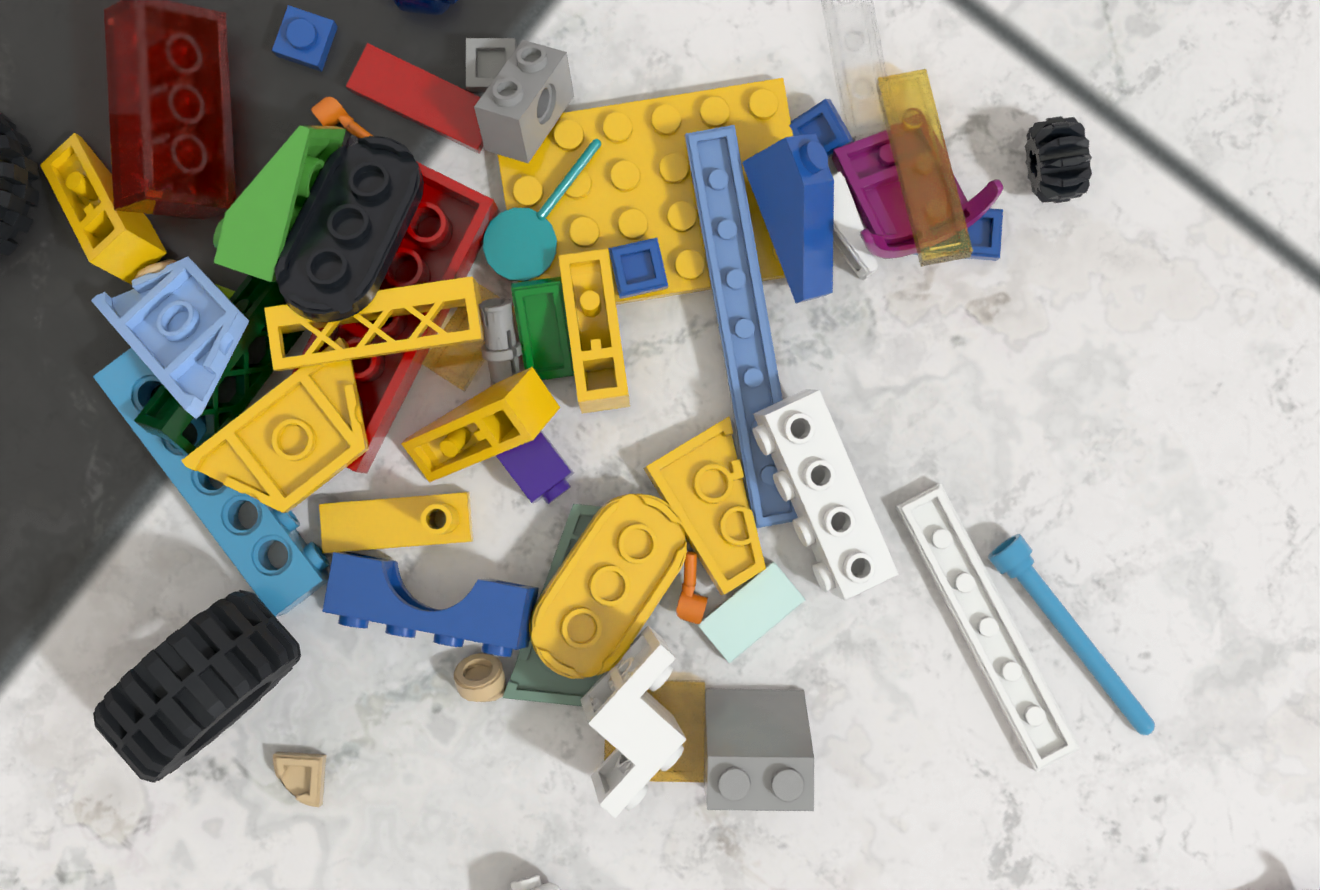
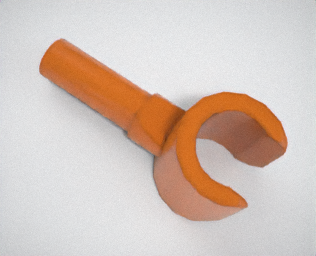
(331, 112)
(691, 605)

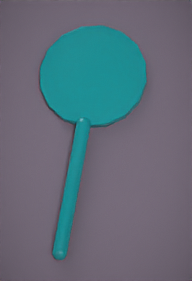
(522, 241)

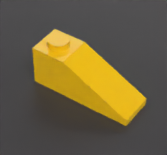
(110, 238)
(594, 331)
(483, 426)

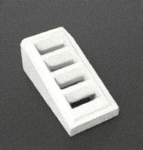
(847, 231)

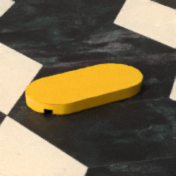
(608, 586)

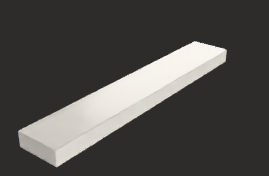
(987, 627)

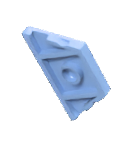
(178, 329)

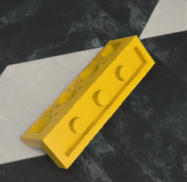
(387, 303)

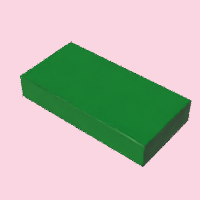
(543, 327)

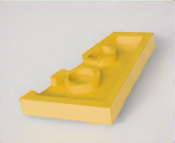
(709, 495)

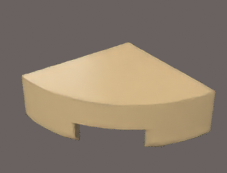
(302, 775)

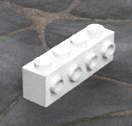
(824, 493)

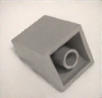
(757, 750)

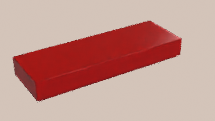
(417, 96)

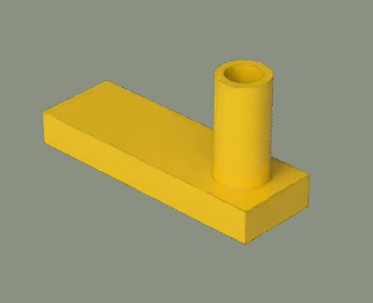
(396, 522)

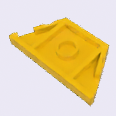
(289, 437)

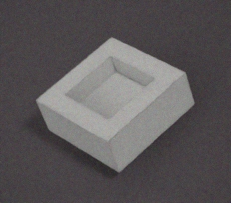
(485, 60)

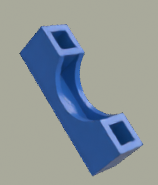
(372, 590)

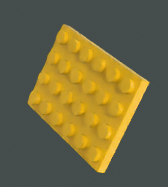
(642, 177)

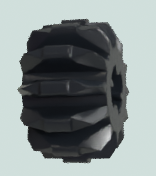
(1058, 159)

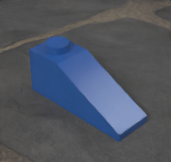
(798, 210)

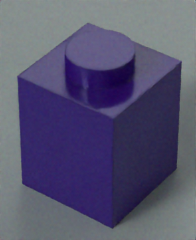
(538, 469)

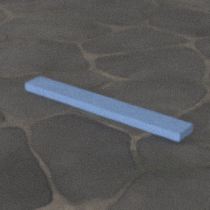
(738, 307)

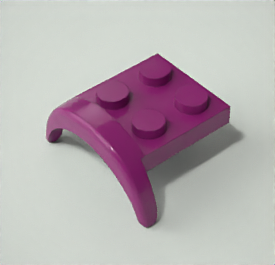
(879, 197)

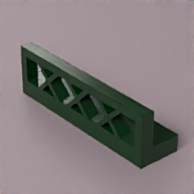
(168, 419)

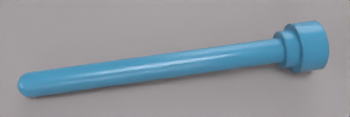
(1015, 560)

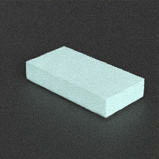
(751, 612)

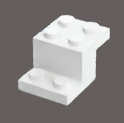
(633, 723)

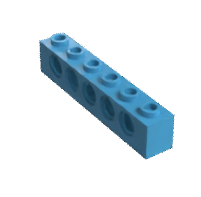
(129, 387)

